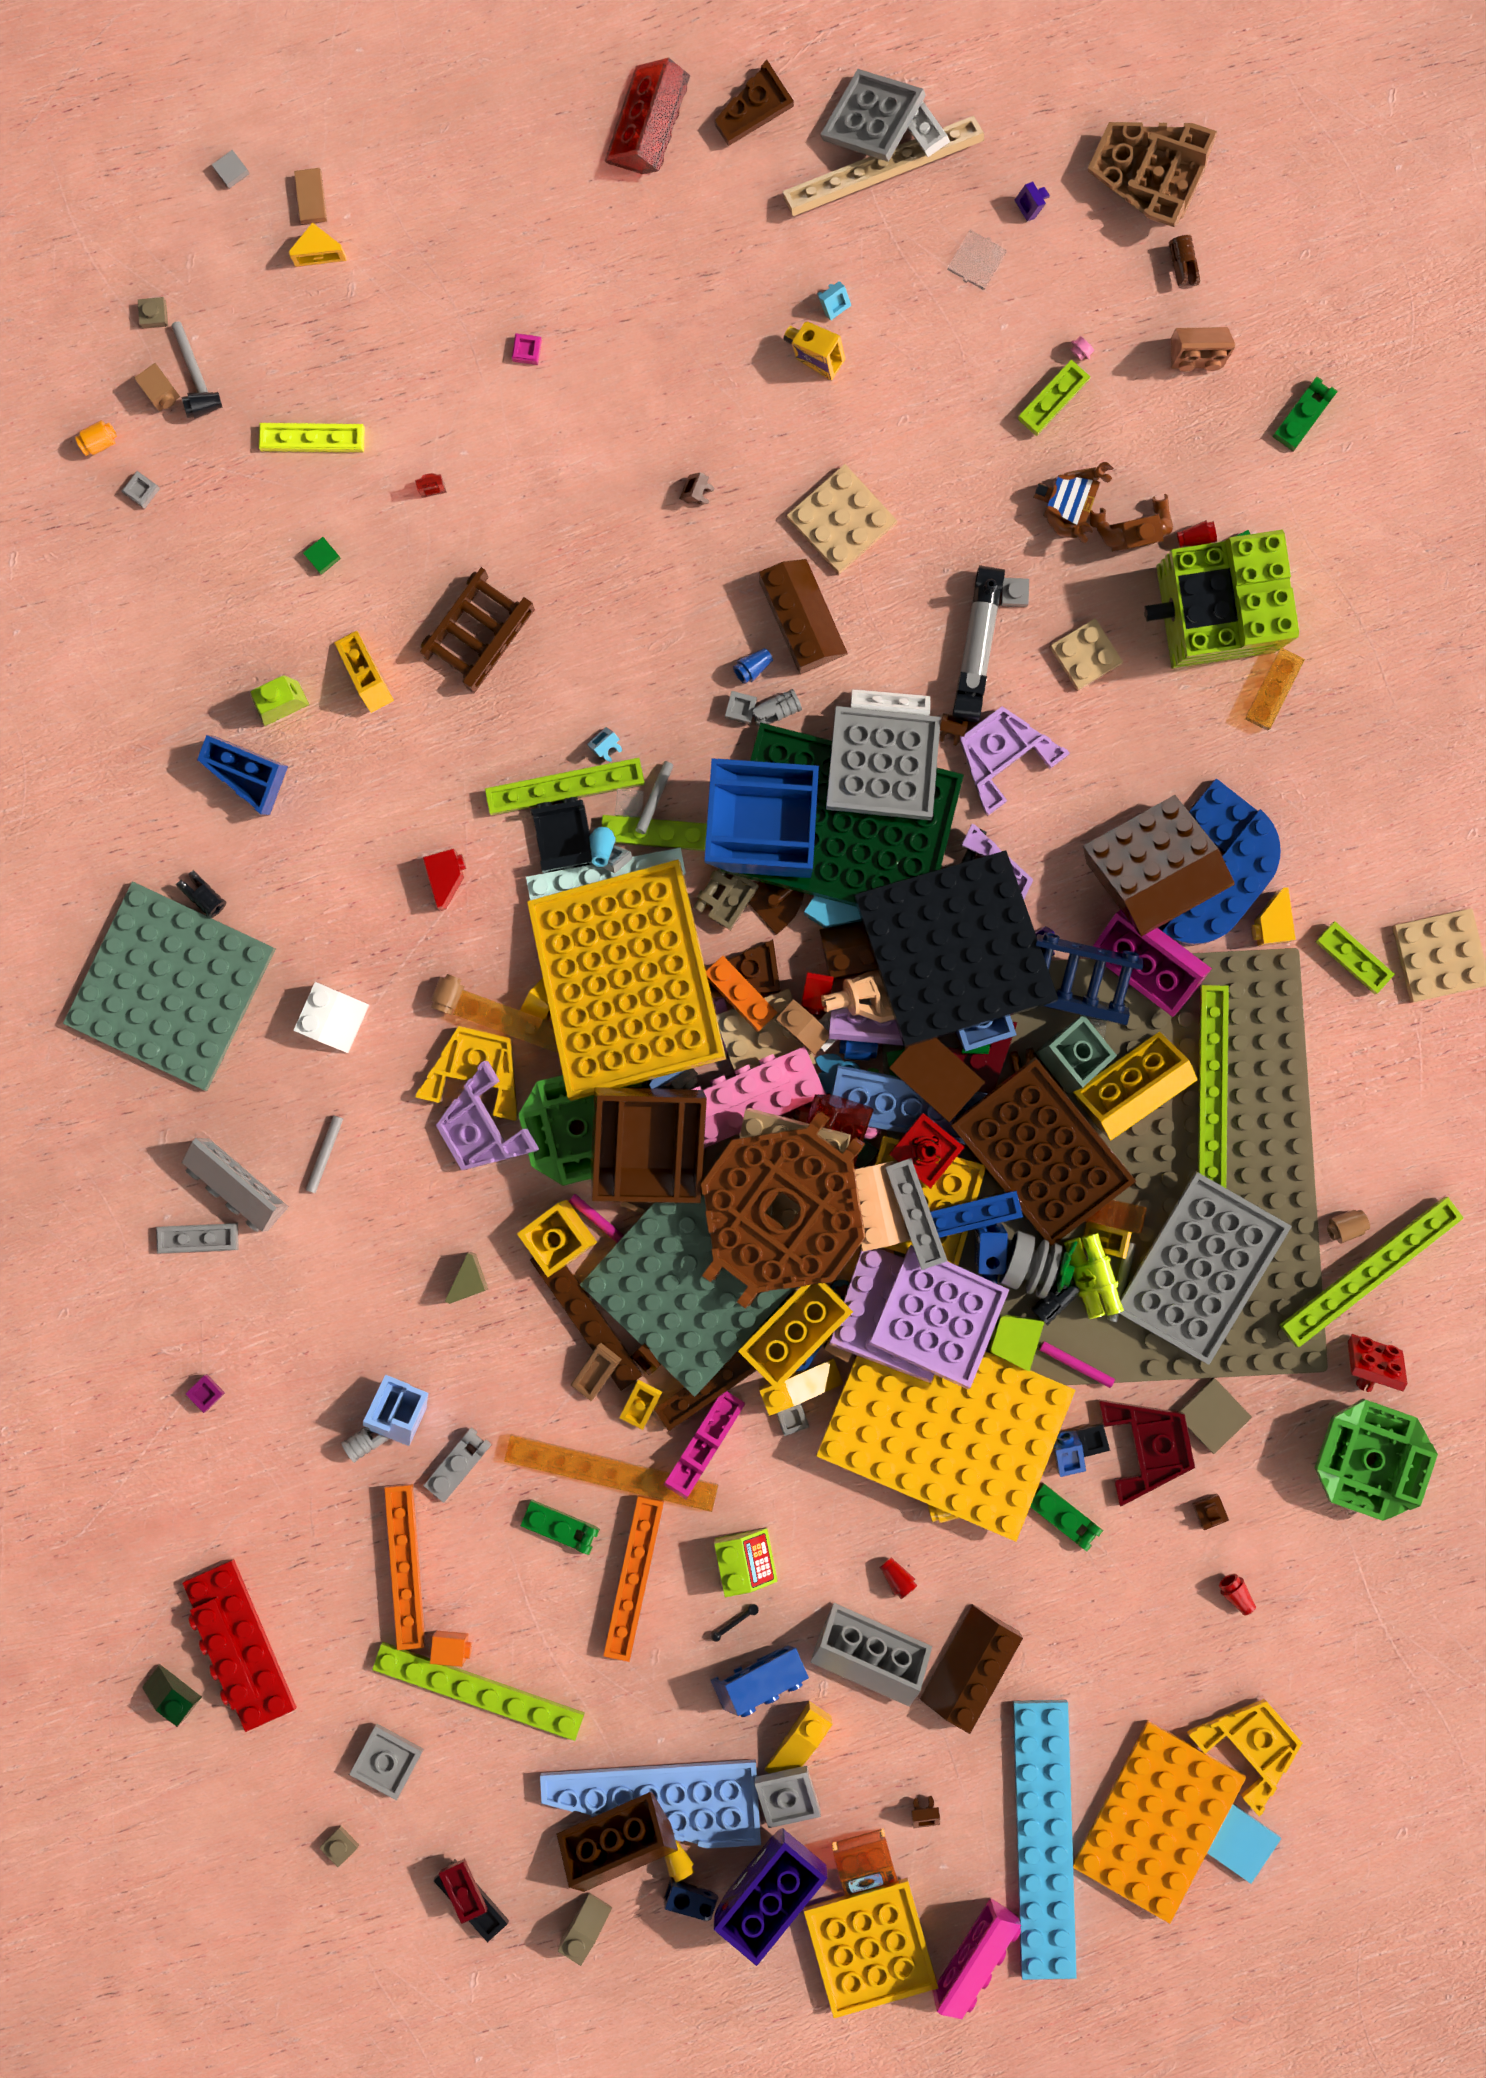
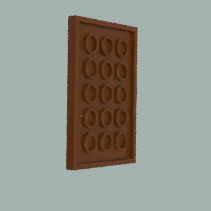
(1044, 1151)

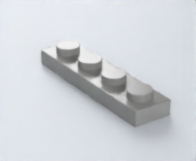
(916, 1214)

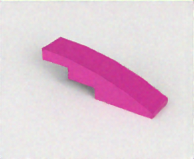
(704, 1444)

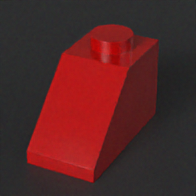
(445, 875)
(814, 988)

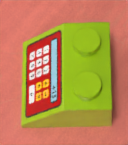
(745, 1562)

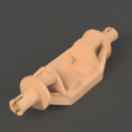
(862, 987)

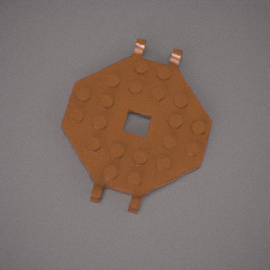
(758, 1246)

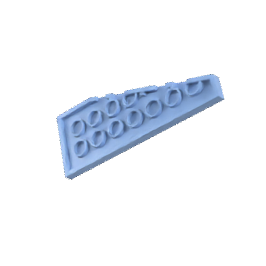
(703, 1801)

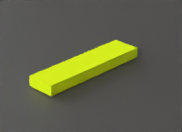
(311, 437)

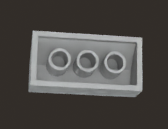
(234, 1184)
(872, 1654)

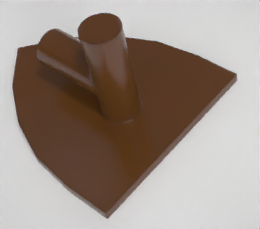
(776, 905)

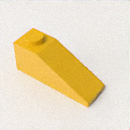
(363, 672)
(801, 1387)
(801, 1739)

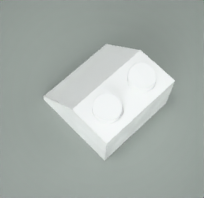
(331, 1017)

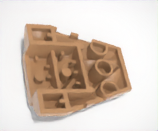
(1153, 166)

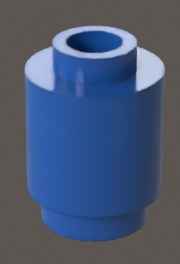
(858, 1050)

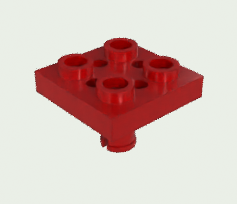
(946, 1148)
(1376, 1364)

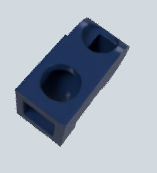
(690, 1900)

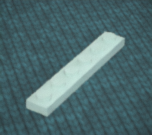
(563, 880)

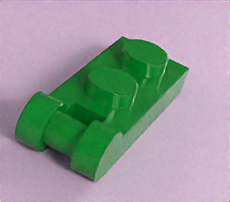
(1304, 414)
(1064, 1516)
(559, 1526)

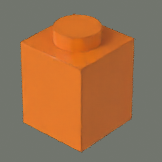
(450, 1648)

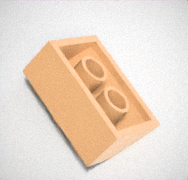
(879, 1208)

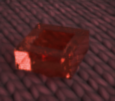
(430, 485)

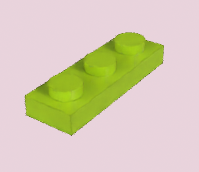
(1054, 398)
(1354, 957)

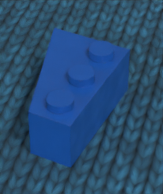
(246, 772)
(761, 1681)

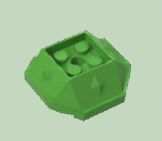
(549, 1121)
(1401, 1466)

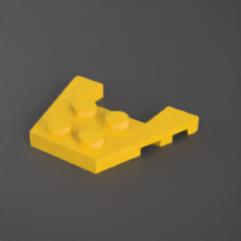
(460, 1061)
(1263, 1741)

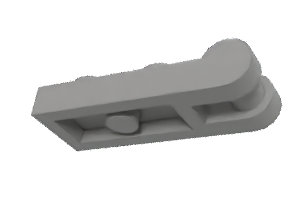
(456, 1466)

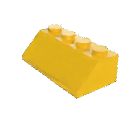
(1136, 1085)
(795, 1332)

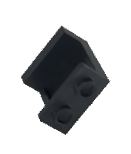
(562, 834)

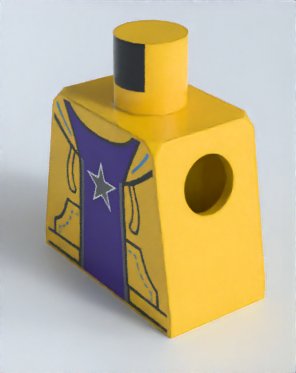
(817, 348)

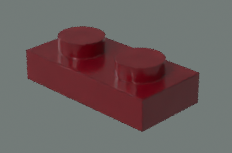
(463, 1891)

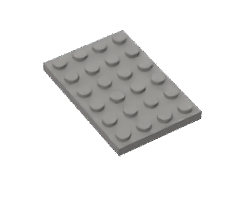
(1203, 1267)

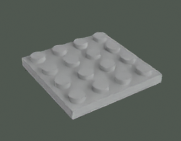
(883, 763)

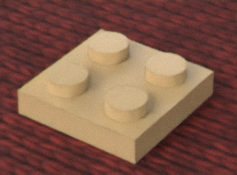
(1086, 654)

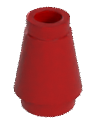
(1198, 534)
(898, 1578)
(1237, 1593)

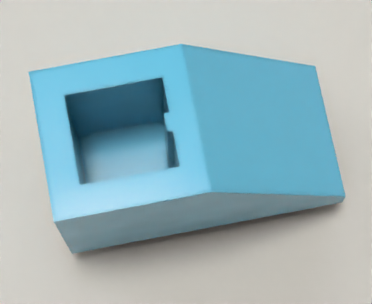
(831, 913)

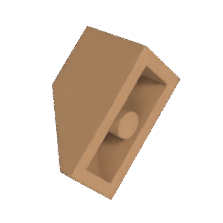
(803, 1026)

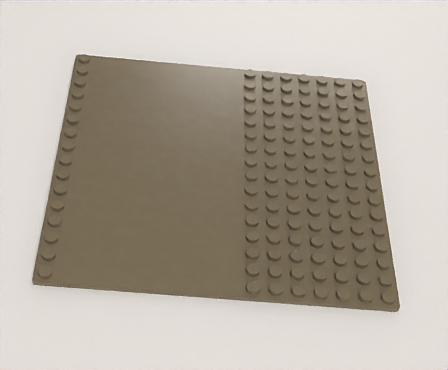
(1266, 1165)

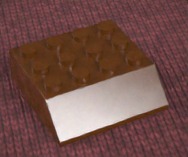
(1158, 865)
(648, 1145)

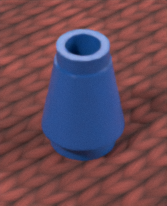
(751, 666)

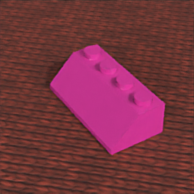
(1168, 970)
(976, 1959)

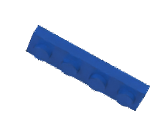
(977, 1214)

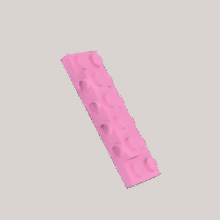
(770, 1088)

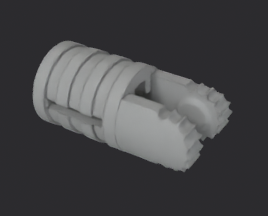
(777, 708)
(362, 1443)

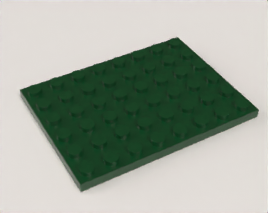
(858, 848)

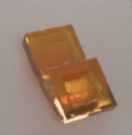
(1121, 1216)

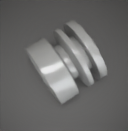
(1026, 1263)

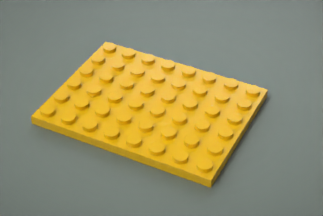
(625, 980)
(948, 1444)

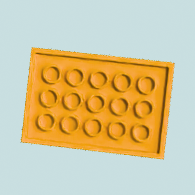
(1158, 1821)

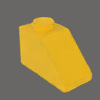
(1275, 921)

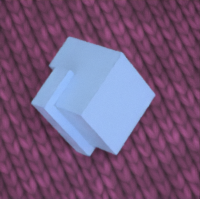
(396, 1410)

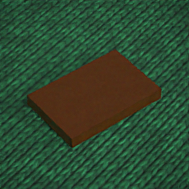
(937, 1077)

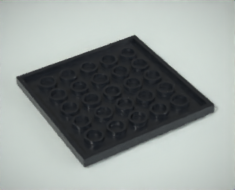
(955, 948)

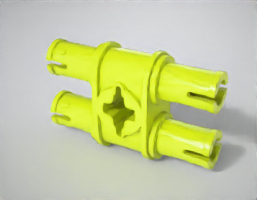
(1094, 1277)

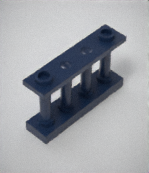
(1089, 1004)

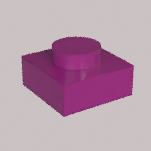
(205, 1393)

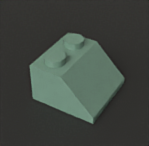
(1076, 1054)

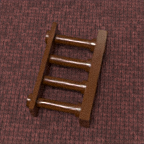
(488, 653)

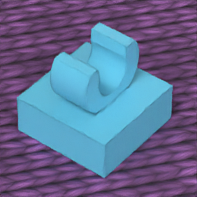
(834, 300)
(603, 742)

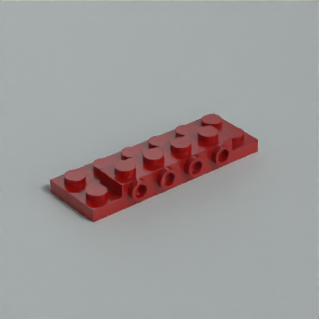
(237, 1646)

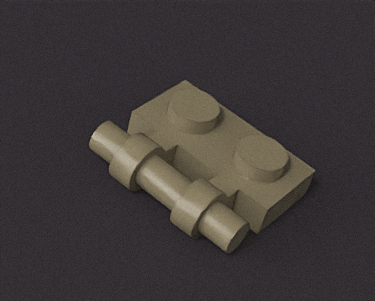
(732, 901)

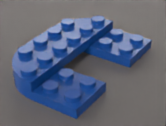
(1250, 855)

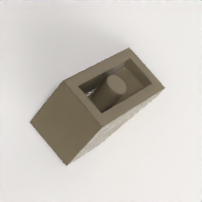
(584, 1929)

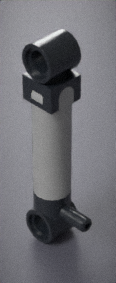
(978, 644)

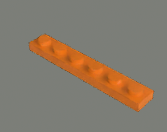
(405, 1567)
(633, 1578)

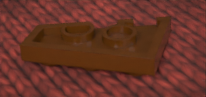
(755, 105)
(758, 968)

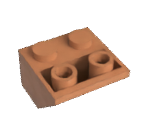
(1201, 348)

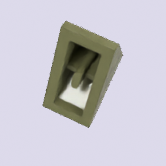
(468, 1280)

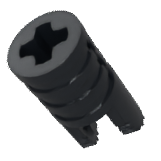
(203, 896)
(1054, 1302)

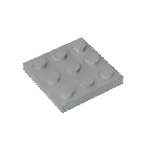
(873, 115)

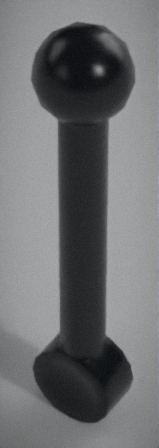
(752, 1610)

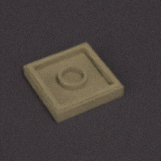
(1214, 1415)

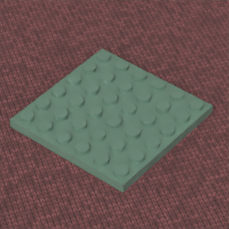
(169, 986)
(661, 1298)

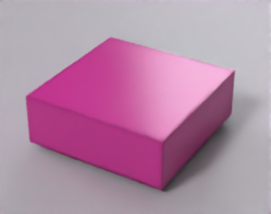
(526, 349)

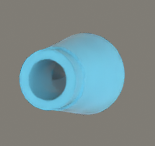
(601, 844)

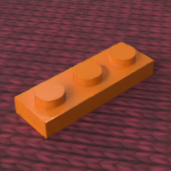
(740, 994)

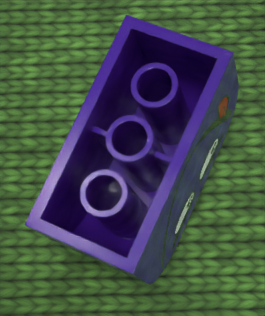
(769, 1895)

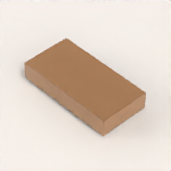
(310, 196)
(596, 1372)

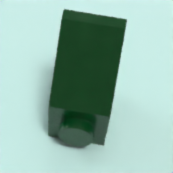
(170, 1695)

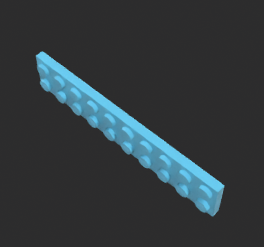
(1044, 1839)

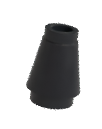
(201, 403)

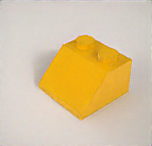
(557, 1237)

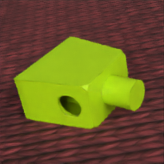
(277, 699)
(1016, 1339)

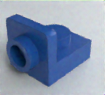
(1069, 1454)

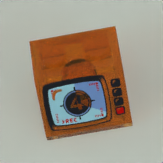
(864, 1862)

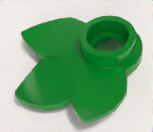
(1066, 1271)

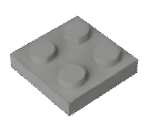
(386, 1761)
(787, 1796)

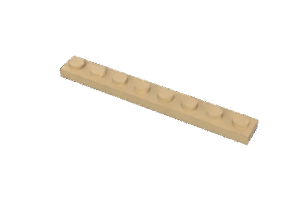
(874, 170)

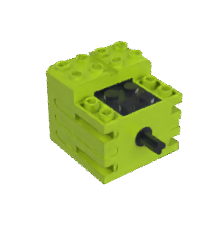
(1226, 599)

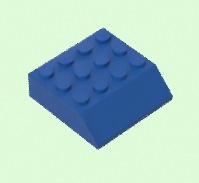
(761, 817)

